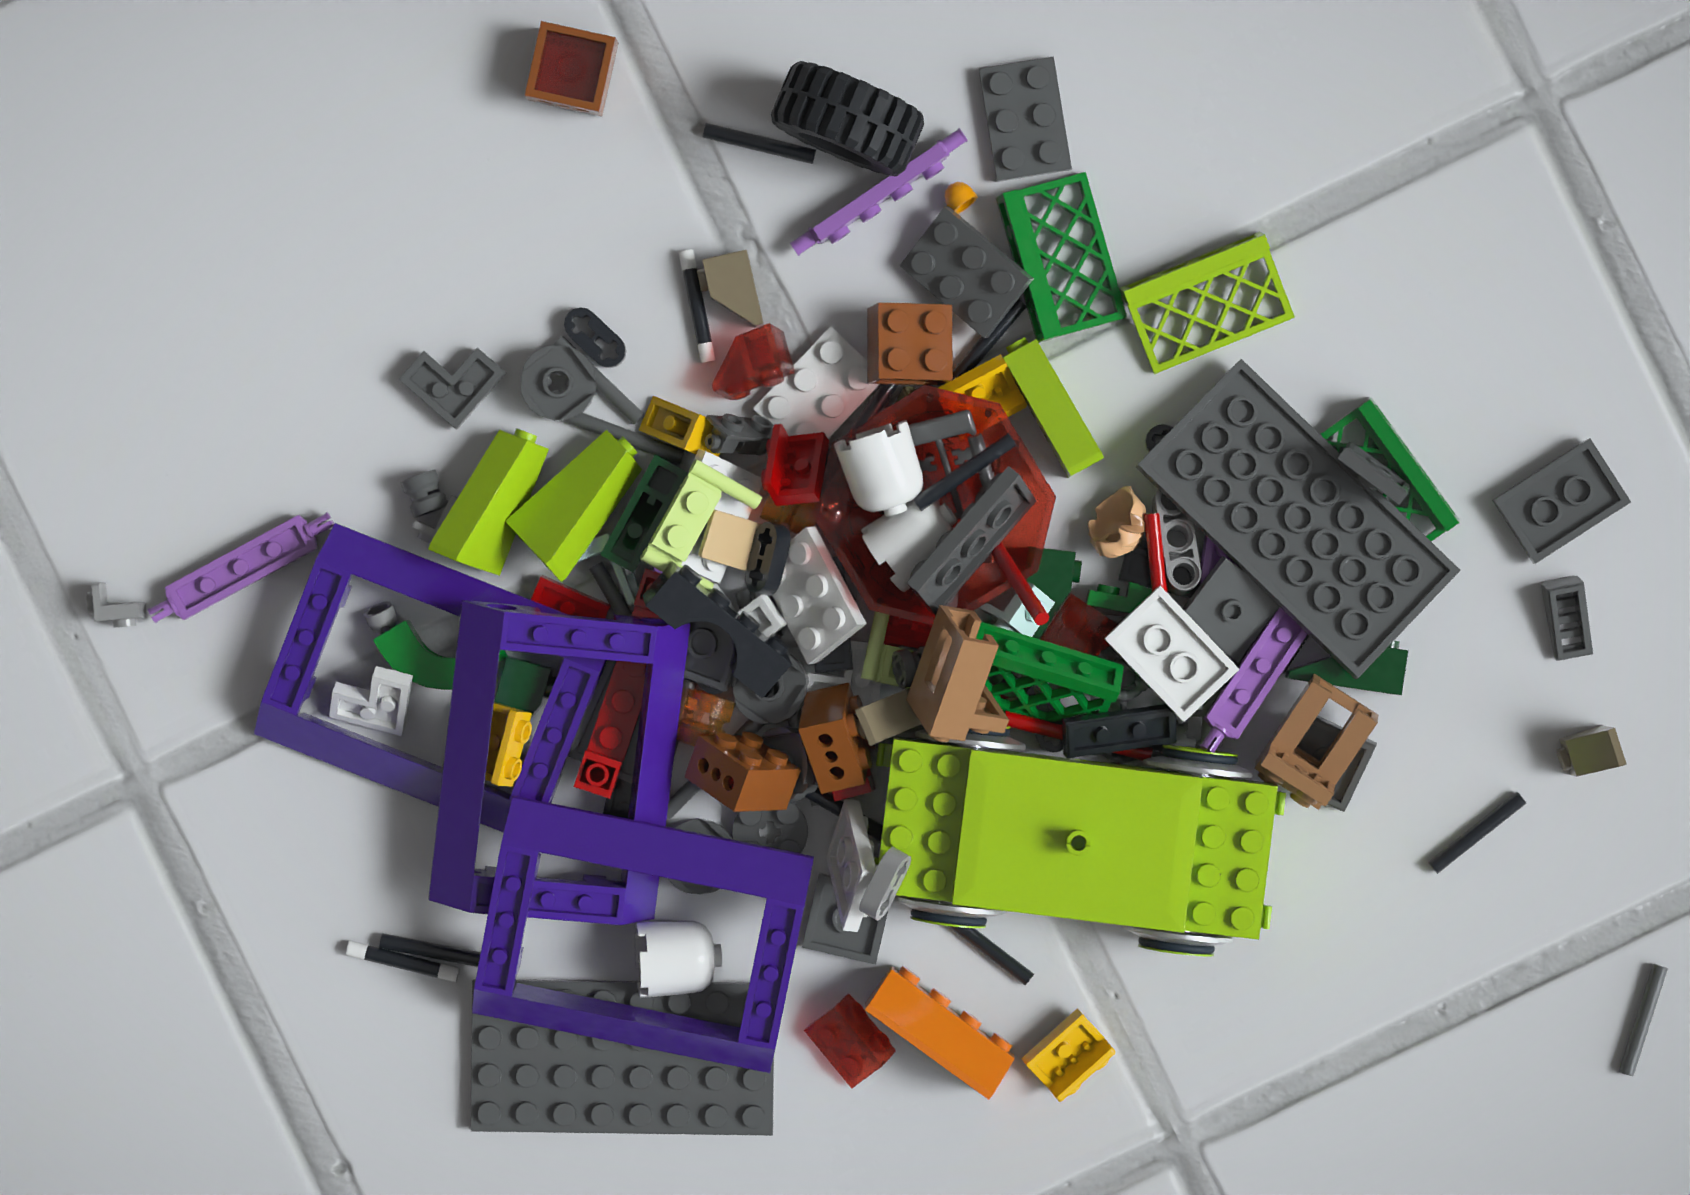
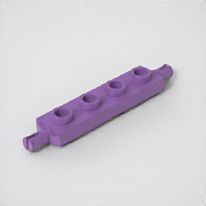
(867, 204)
(241, 567)
(1254, 679)

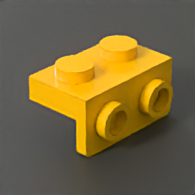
(990, 382)
(507, 736)
(1069, 1055)

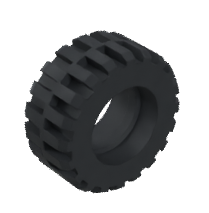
(847, 118)

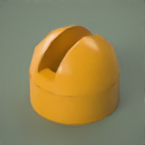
(959, 196)

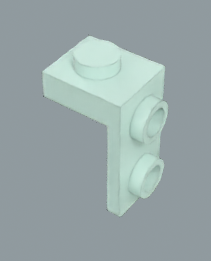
(627, 582)
(1015, 616)

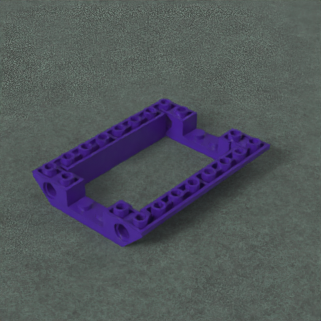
(481, 635)
(293, 678)
(656, 851)

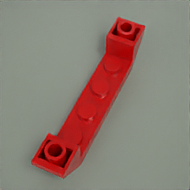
(617, 715)

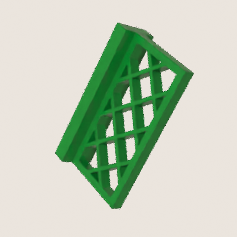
(1028, 256)
(1403, 463)
(1053, 664)

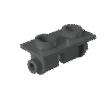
(738, 434)

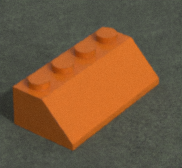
(940, 1031)

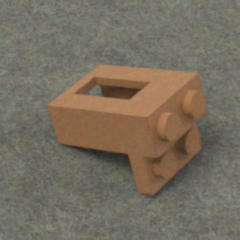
(952, 676)
(1297, 771)

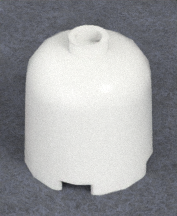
(882, 468)
(907, 538)
(674, 957)

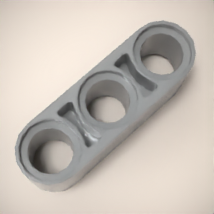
(1178, 557)

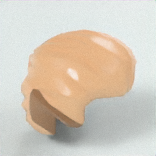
(1118, 524)

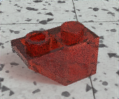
(754, 361)

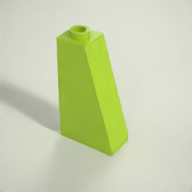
(1052, 407)
(497, 488)
(576, 503)

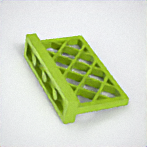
(1196, 271)

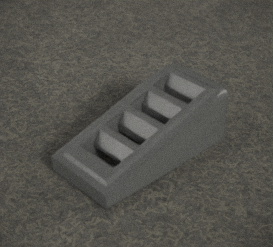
(1561, 586)

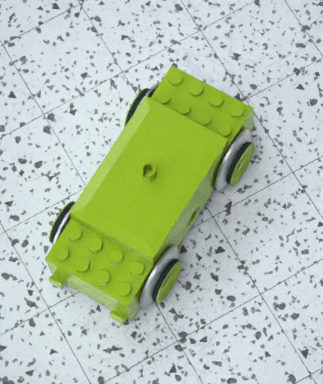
(1081, 839)

